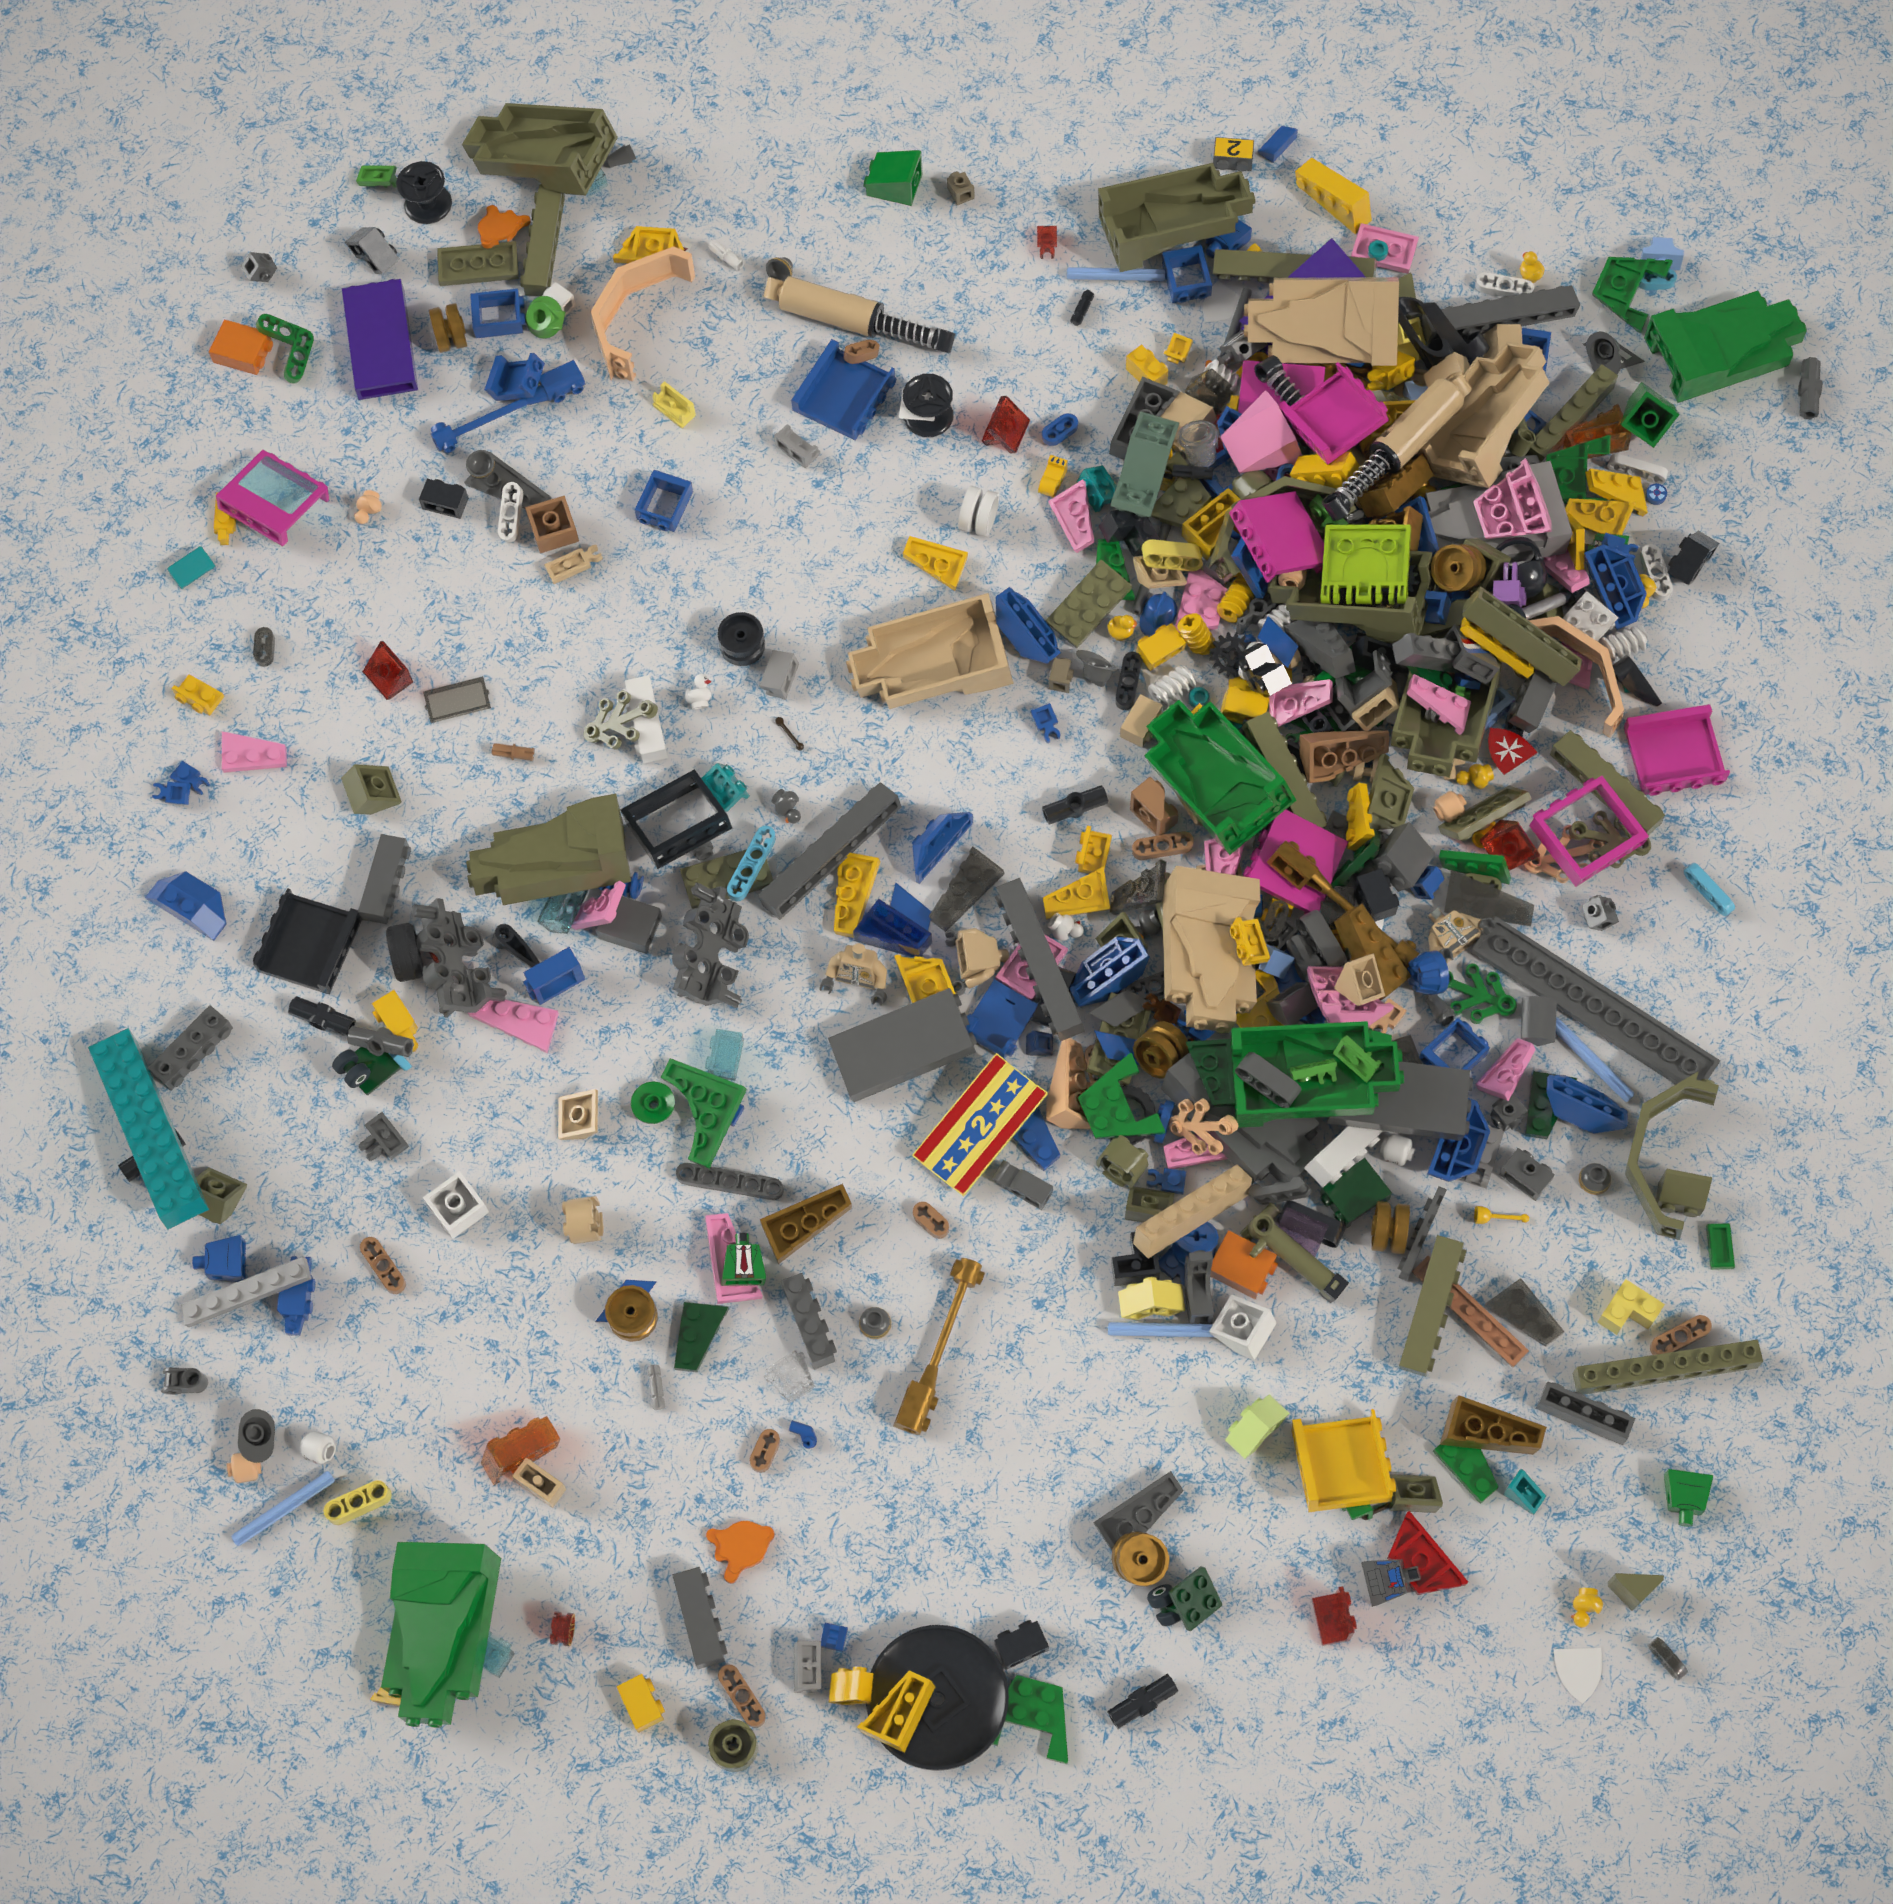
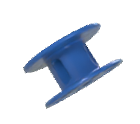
(1202, 1238)

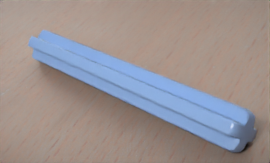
(1114, 274)
(1593, 1061)
(1159, 1329)
(283, 1508)

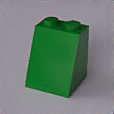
(894, 176)
(1648, 415)

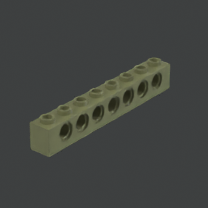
(1667, 1367)

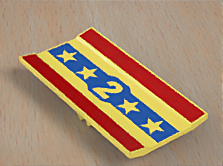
(979, 1124)

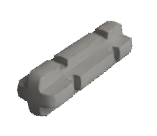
(656, 1387)

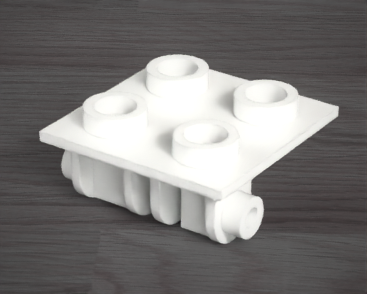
(1591, 617)

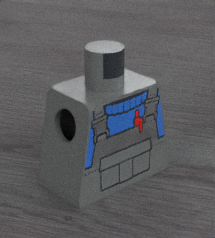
(1388, 1579)

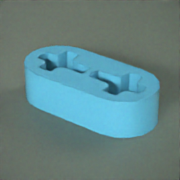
(1658, 283)

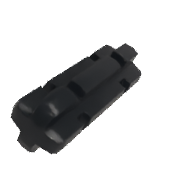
(1082, 307)

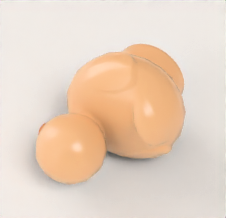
(367, 504)

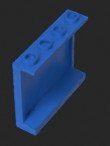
(842, 393)

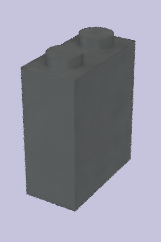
(1404, 856)
(633, 925)

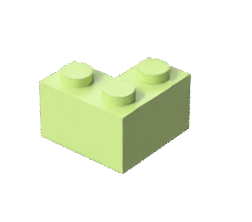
(1257, 1423)

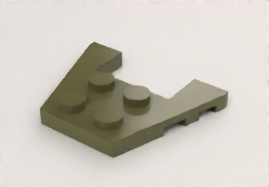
(1181, 498)

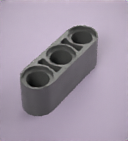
(1321, 939)
(1268, 1080)

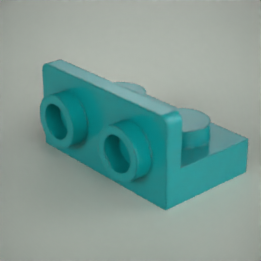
(1099, 486)
(725, 785)

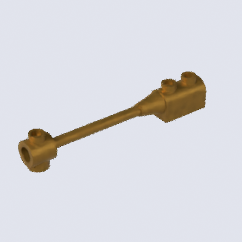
(1303, 870)
(921, 1396)

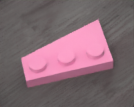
(1074, 515)
(1219, 860)

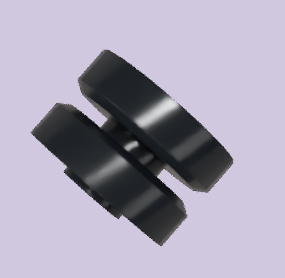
(741, 639)

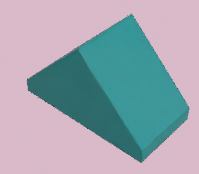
(1525, 1492)

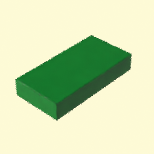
(1720, 1246)

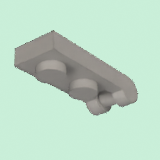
(1488, 1158)

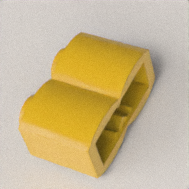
(851, 1686)

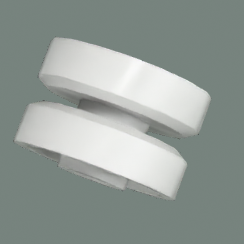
(978, 511)

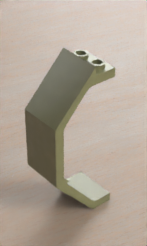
(1221, 556)
(1692, 1089)

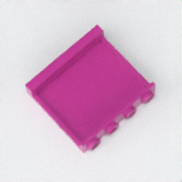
(1304, 376)
(1335, 415)
(1279, 534)
(1675, 750)
(1313, 841)

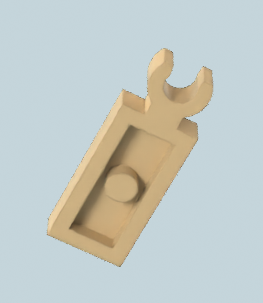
(572, 564)

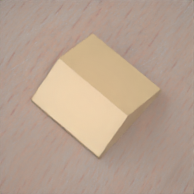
(1500, 335)
(1157, 577)
(578, 1115)

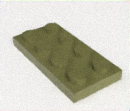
(477, 264)
(1088, 604)
(1485, 812)
(719, 873)
(1131, 1028)

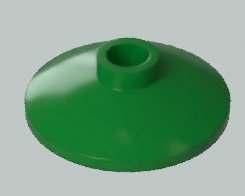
(650, 1093)

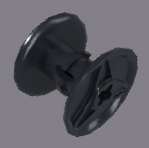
(424, 192)
(937, 405)

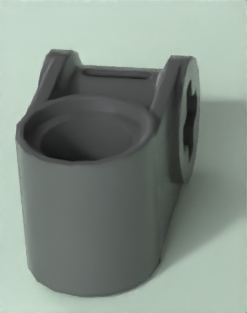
(179, 1381)

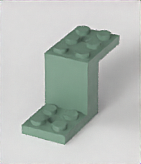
(1144, 464)

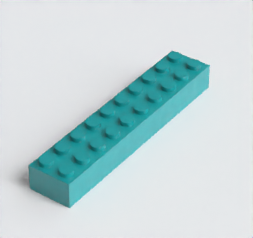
(148, 1129)

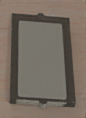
(457, 699)

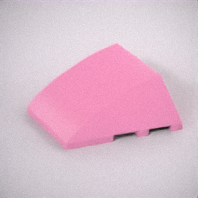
(1261, 437)
(1513, 506)
(1337, 1007)

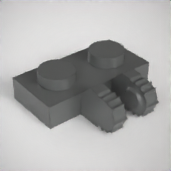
(386, 1136)

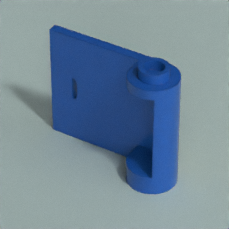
(1000, 1022)

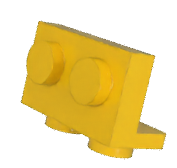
(1094, 851)
(1249, 941)

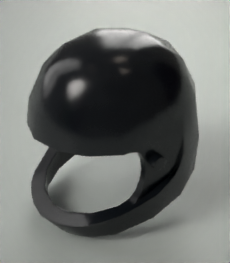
(1532, 573)

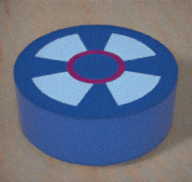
(1656, 494)

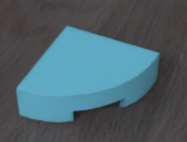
(402, 1062)

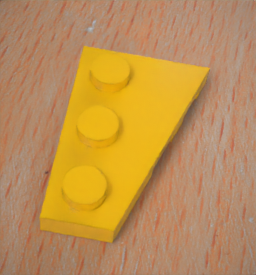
(1617, 487)
(1601, 515)
(1577, 543)
(1080, 897)

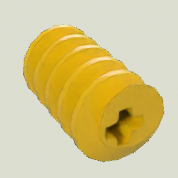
(1235, 601)
(1196, 633)

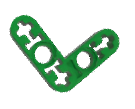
(293, 339)

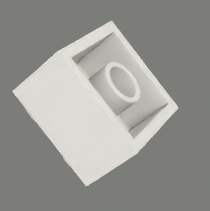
(456, 1205)

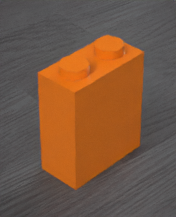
(240, 347)
(1238, 1269)

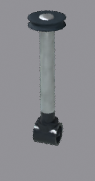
(1564, 597)

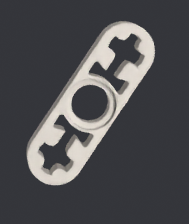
(1511, 281)
(1631, 466)
(518, 498)
(1658, 563)

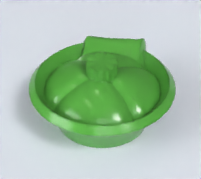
(544, 317)

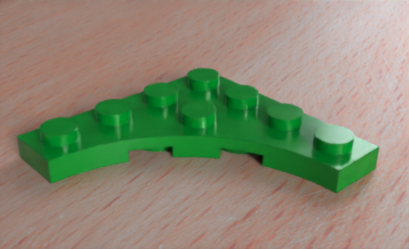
(712, 1106)

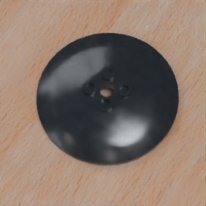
(972, 1687)

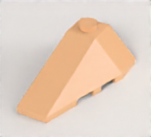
(1066, 1086)

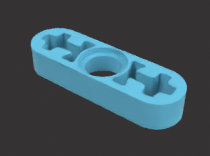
(1709, 889)

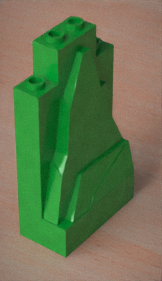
(1724, 342)
(1217, 773)
(1309, 1043)
(438, 1627)

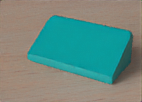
(191, 567)

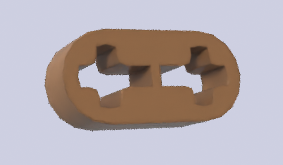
(861, 351)
(927, 1223)
(760, 1448)

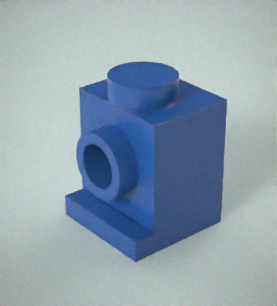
(1428, 883)

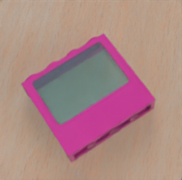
(270, 496)

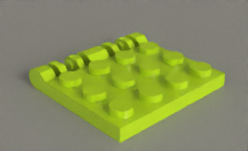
(1365, 560)

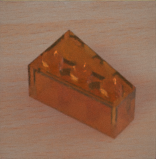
(1602, 425)
(510, 1451)

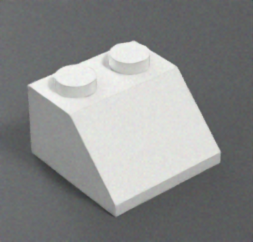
(1243, 1326)

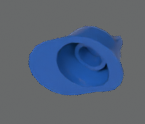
(1157, 612)

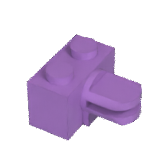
(1510, 590)

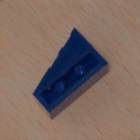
(892, 931)

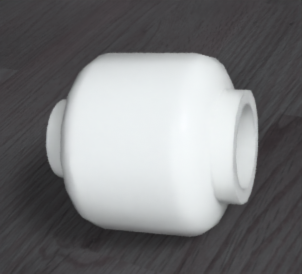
(1397, 1149)
(317, 1447)

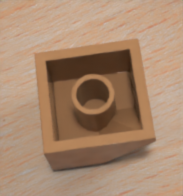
(552, 524)
(1150, 807)

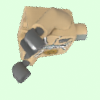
(1455, 932)
(976, 956)
(859, 968)

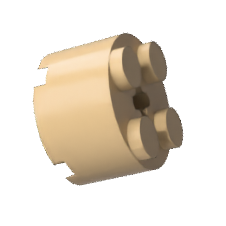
(583, 1220)

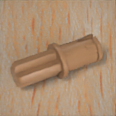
(513, 752)

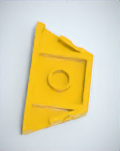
(645, 242)
(923, 976)

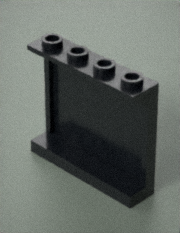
(307, 942)

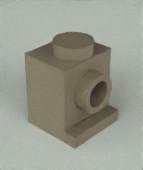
(960, 187)
(1061, 675)

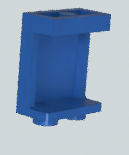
(515, 378)

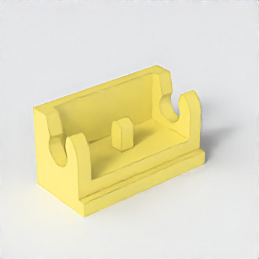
(674, 405)

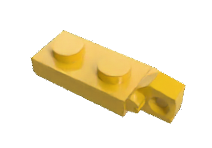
(223, 525)

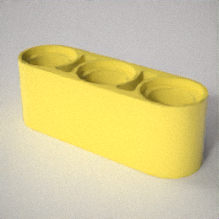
(1172, 555)
(346, 1501)

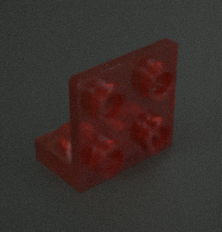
(1334, 1618)

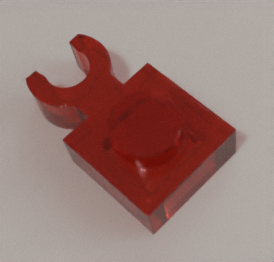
(1047, 240)

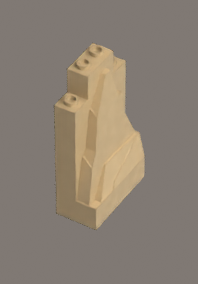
(1328, 320)
(1500, 396)
(932, 654)
(1199, 948)

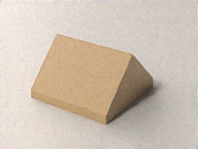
(1360, 981)

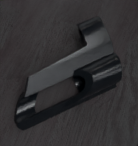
(1449, 339)

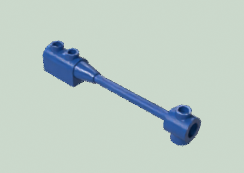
(552, 386)

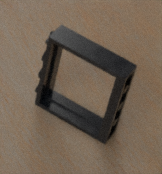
(686, 840)

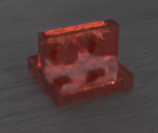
(1006, 426)

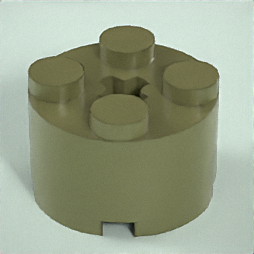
(1250, 483)
(1123, 1162)
(727, 1733)

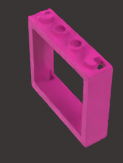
(1559, 852)

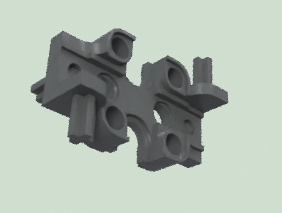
(473, 984)
(709, 986)

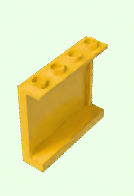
(1343, 1463)

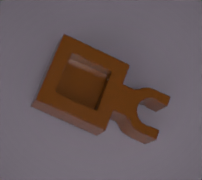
(1163, 1009)

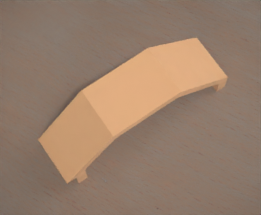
(627, 280)
(1595, 652)

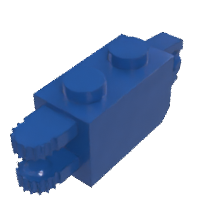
(296, 1303)

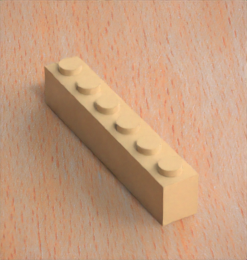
(1192, 1211)

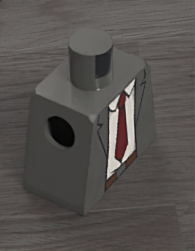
(1238, 349)

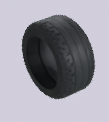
(403, 952)

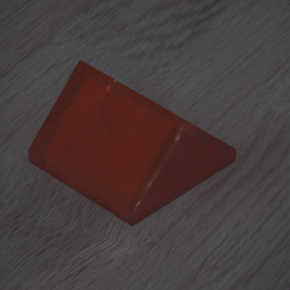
(387, 671)
(1510, 841)

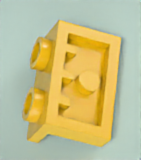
(198, 695)

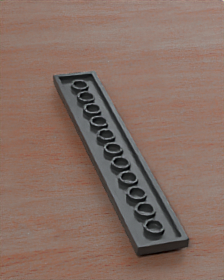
(1593, 1004)

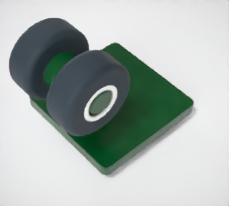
(365, 1069)
(1188, 1601)

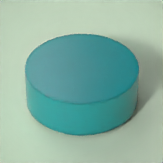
(1378, 250)
(1198, 695)

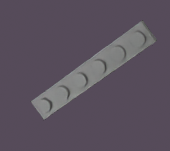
(245, 1292)

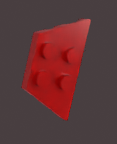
(1419, 1549)

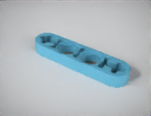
(754, 864)

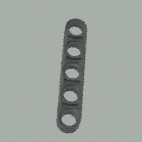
(738, 1188)

